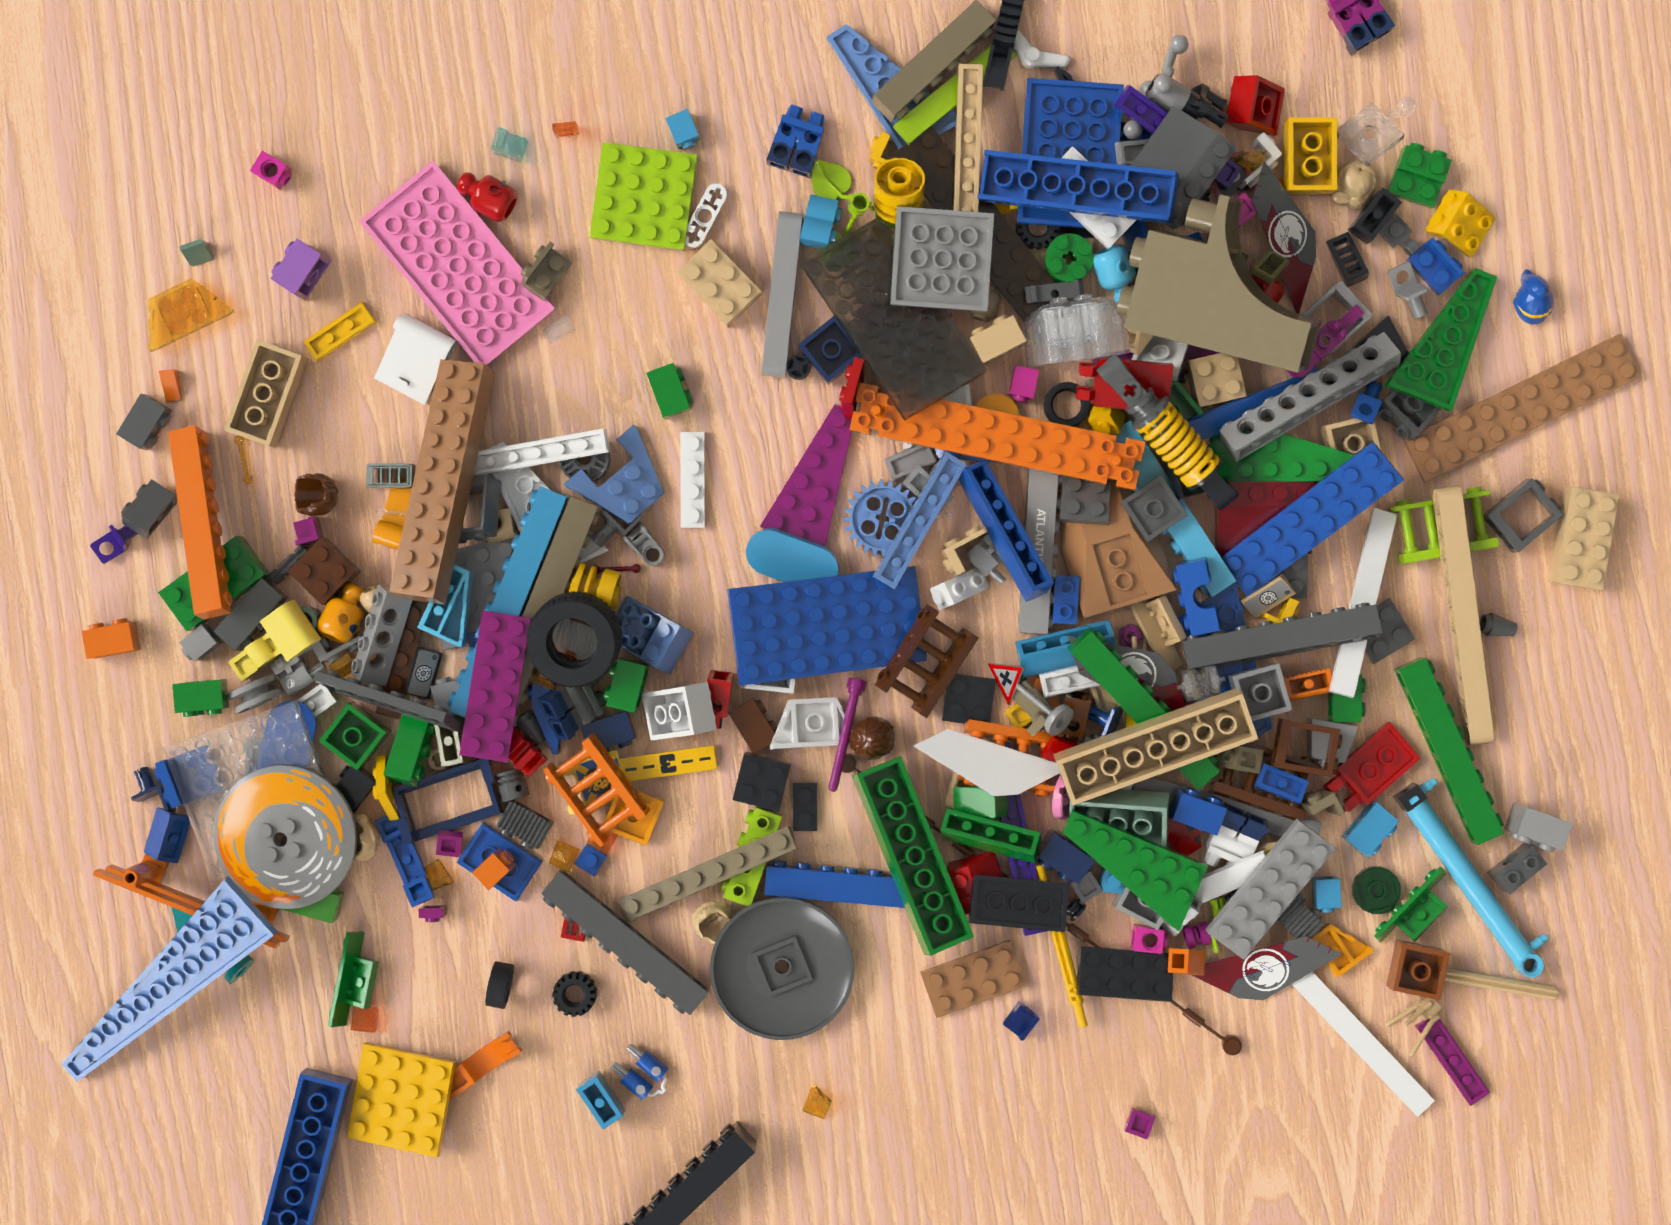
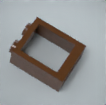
(1281, 745)

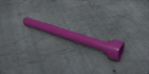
(855, 688)

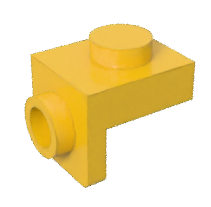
(878, 147)
(1288, 609)

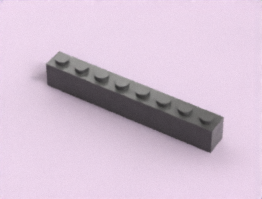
(1283, 638)
(624, 941)

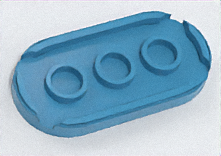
(789, 556)

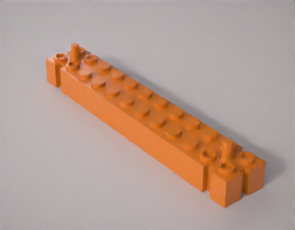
(1002, 438)

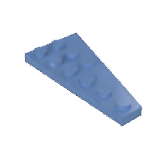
(871, 72)

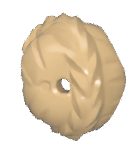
(1354, 185)
(367, 838)
(710, 920)

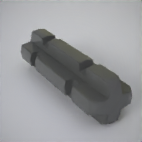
(277, 575)

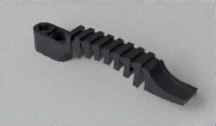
(1003, 44)

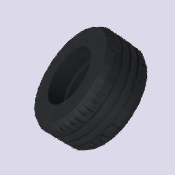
(560, 668)

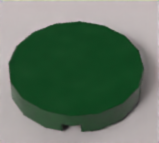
(1376, 890)

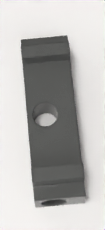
(1042, 293)

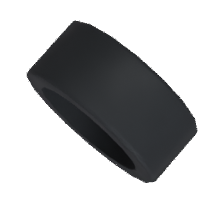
(1048, 405)
(499, 985)

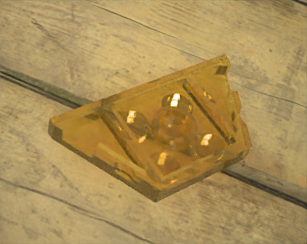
(182, 312)

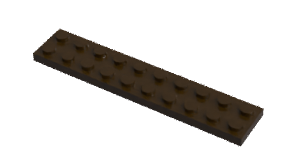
(1011, 260)

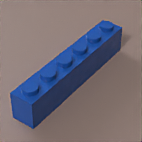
(1005, 530)
(831, 884)

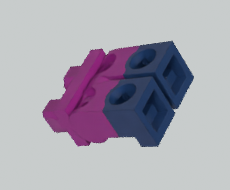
(1359, 21)

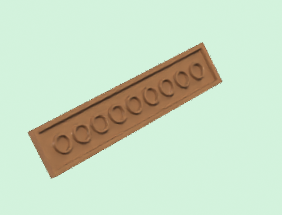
(1522, 407)

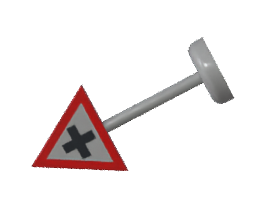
(1008, 681)

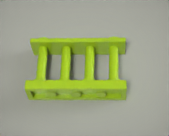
(1412, 553)

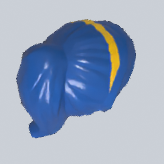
(1533, 299)

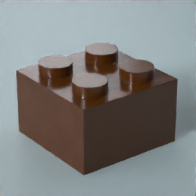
(324, 571)

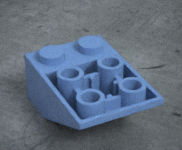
(652, 635)

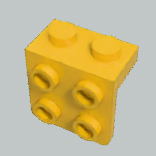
(1461, 221)

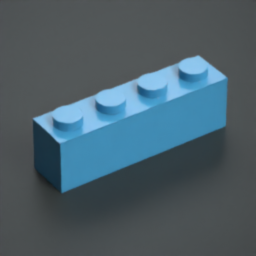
(1051, 650)

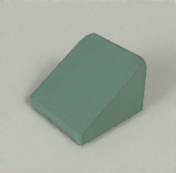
(197, 252)

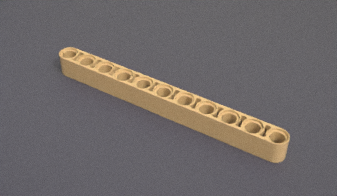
(1463, 615)

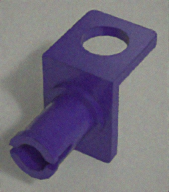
(117, 538)

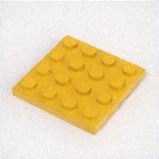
(401, 1099)

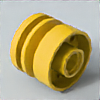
(898, 184)
(606, 587)

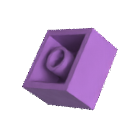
(299, 269)

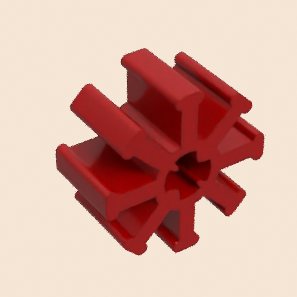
(525, 754)

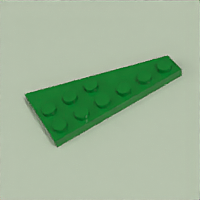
(1280, 460)
(1151, 871)

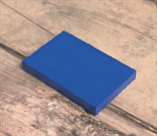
(488, 841)

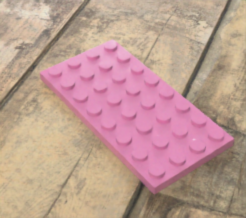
(456, 264)

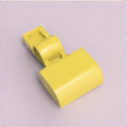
(286, 634)

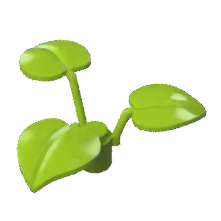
(831, 182)

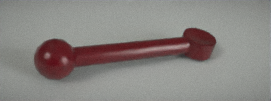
(635, 568)

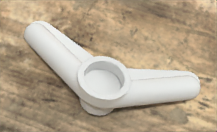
(1032, 57)

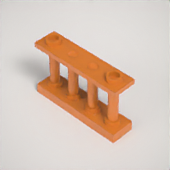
(1001, 735)
(607, 769)

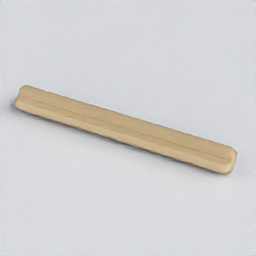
(1501, 984)

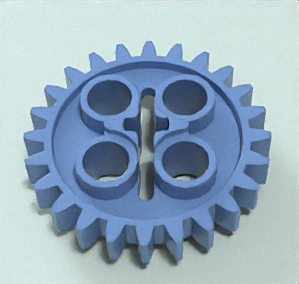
(861, 513)

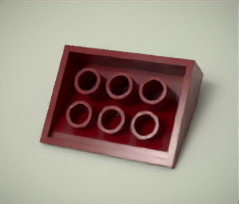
(1253, 508)

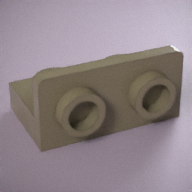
(545, 272)

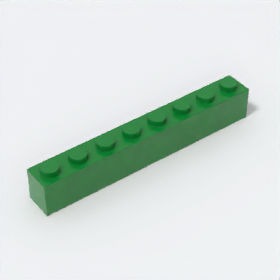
(1131, 694)
(1449, 751)

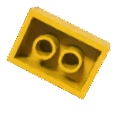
(1310, 155)

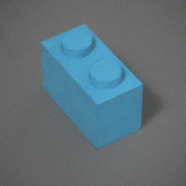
(1370, 829)
(600, 1100)

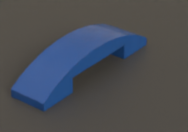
(408, 862)

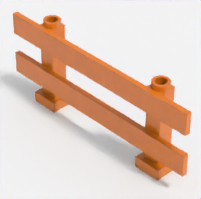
(147, 878)

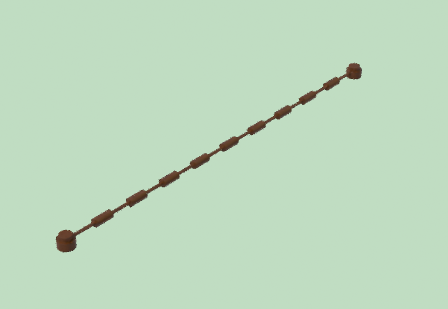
(1230, 1043)

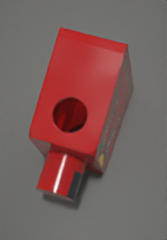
(720, 686)

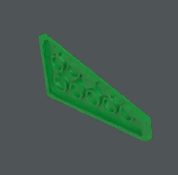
(1441, 355)

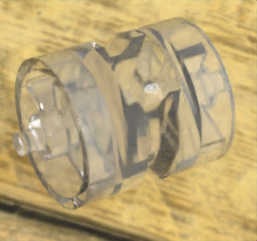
(1200, 683)

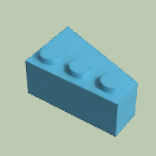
(452, 619)

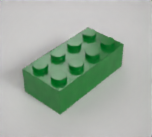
(244, 572)

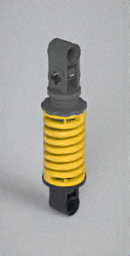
(1170, 435)

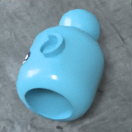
(1113, 268)

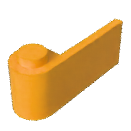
(390, 528)

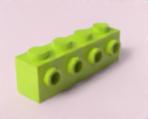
(744, 886)

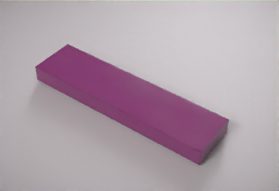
(1454, 1062)

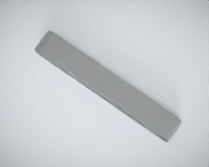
(782, 294)

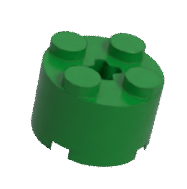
(1080, 252)

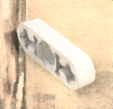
(718, 203)

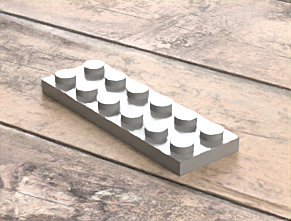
(1270, 888)

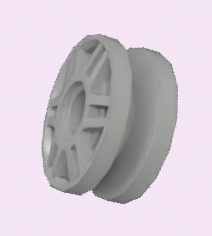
(255, 693)

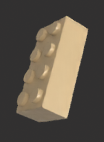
(266, 394)
(1583, 538)

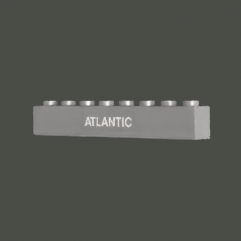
(1040, 527)

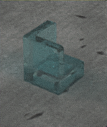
(509, 145)

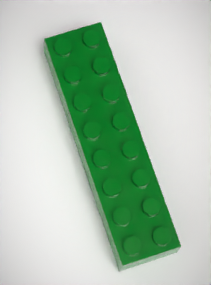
(912, 856)

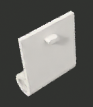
(414, 356)

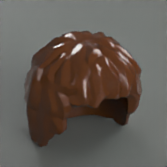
(315, 494)
(872, 738)

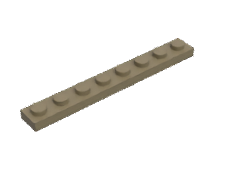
(708, 874)

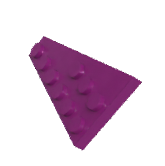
(812, 489)

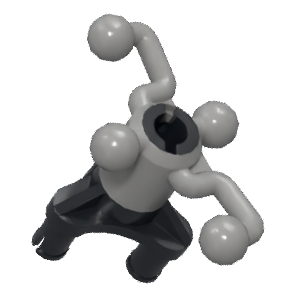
(1168, 92)

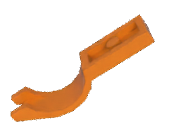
(483, 1062)

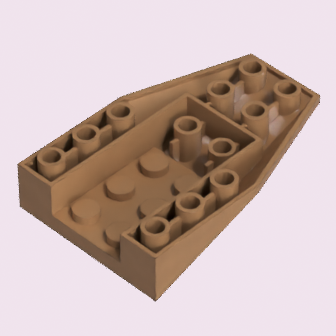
(1114, 561)

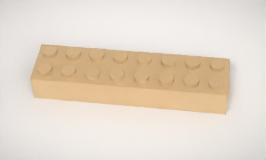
(1155, 746)

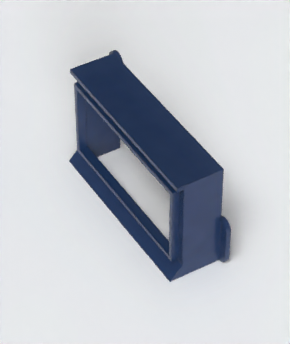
(405, 823)

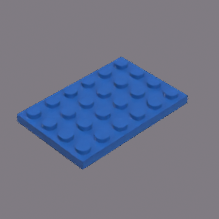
(1066, 116)

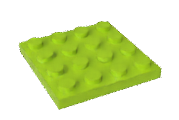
(643, 196)

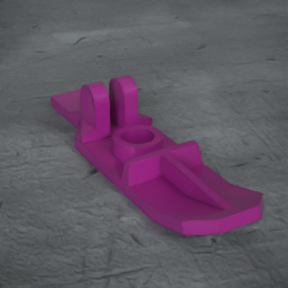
(1335, 332)

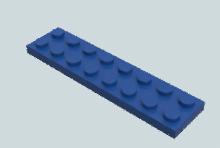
(1311, 518)

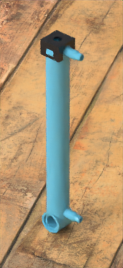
(1414, 803)

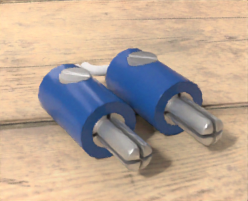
(634, 1081)

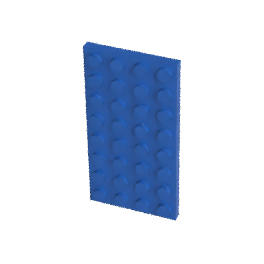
(821, 625)

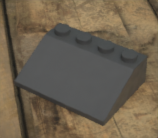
(1191, 151)

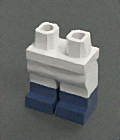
(1236, 836)

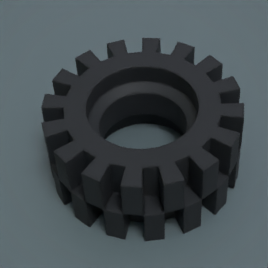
(1036, 241)
(560, 994)

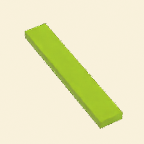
(935, 105)

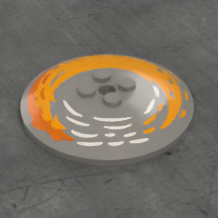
(317, 831)

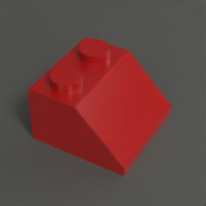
(1255, 105)
(962, 872)

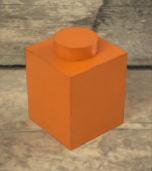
(1186, 961)

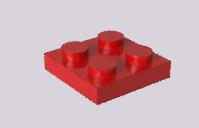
(855, 374)

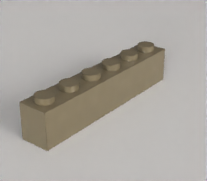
(933, 61)

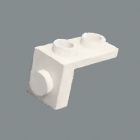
(1266, 143)
(959, 588)

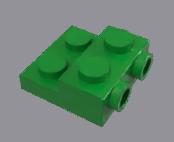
(1419, 175)

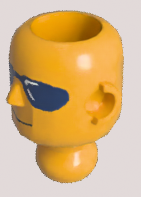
(342, 616)

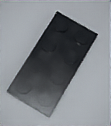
(1018, 903)
(1123, 974)

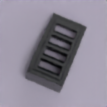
(1355, 255)

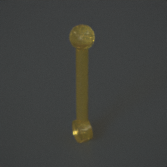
(247, 479)

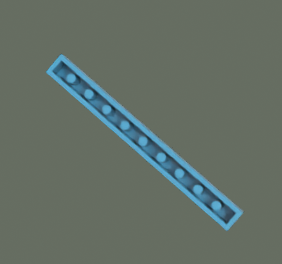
(519, 574)

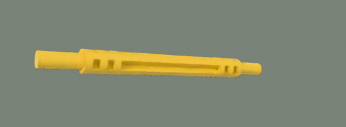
(1066, 964)

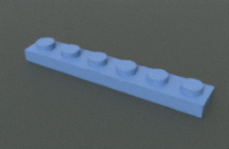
(919, 520)

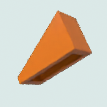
(170, 385)

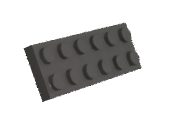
(392, 701)

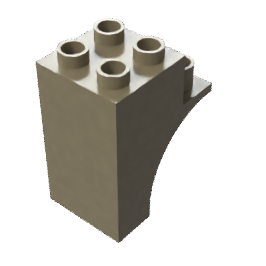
(1207, 295)

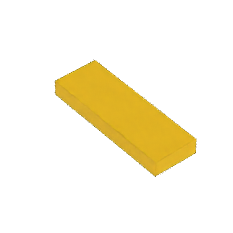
(339, 331)

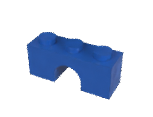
(1200, 617)

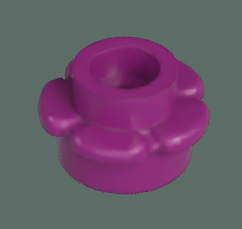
(1125, 631)

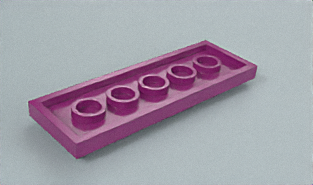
(495, 686)

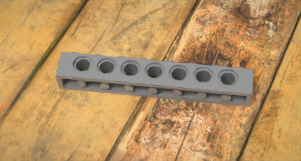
(1365, 371)

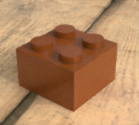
(1418, 969)

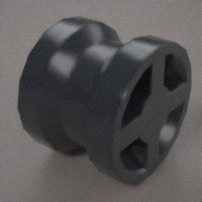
(796, 363)

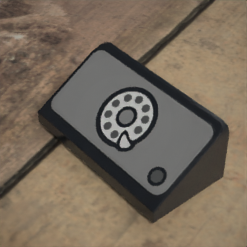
(423, 672)

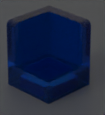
(1021, 1020)

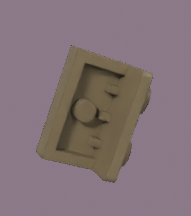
(1317, 801)

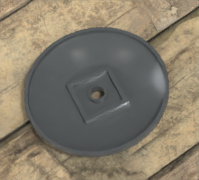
(790, 1001)

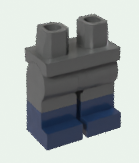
(571, 708)

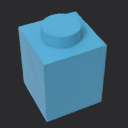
(683, 129)
(1326, 893)

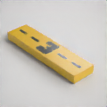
(669, 763)

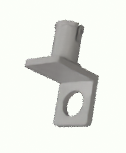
(1410, 290)

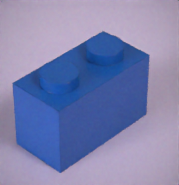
(1197, 810)

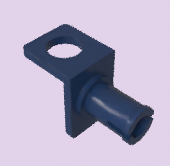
(149, 789)

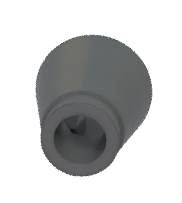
(1497, 626)
(530, 727)

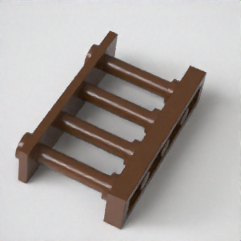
(945, 671)
(1269, 802)

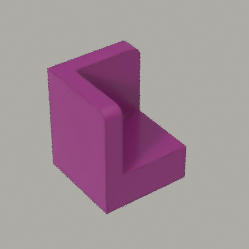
(308, 531)

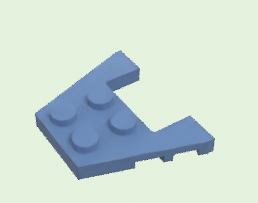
(629, 489)

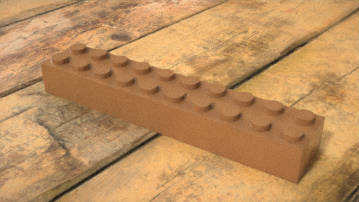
(442, 481)

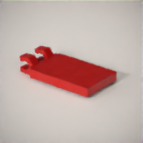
(1149, 374)
(1373, 767)

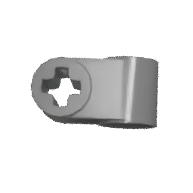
(643, 544)

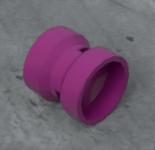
(1191, 935)

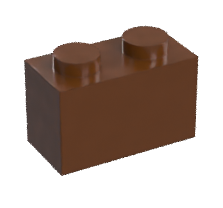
(753, 724)

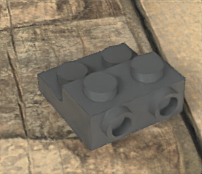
(1406, 414)

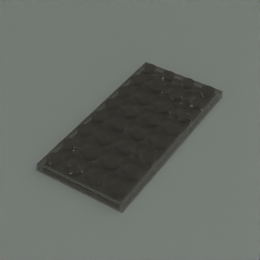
(909, 349)

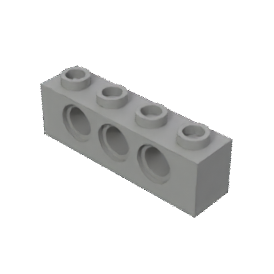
(386, 646)

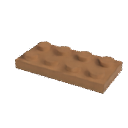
(973, 978)

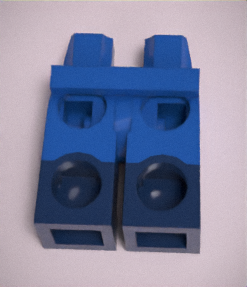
(799, 134)

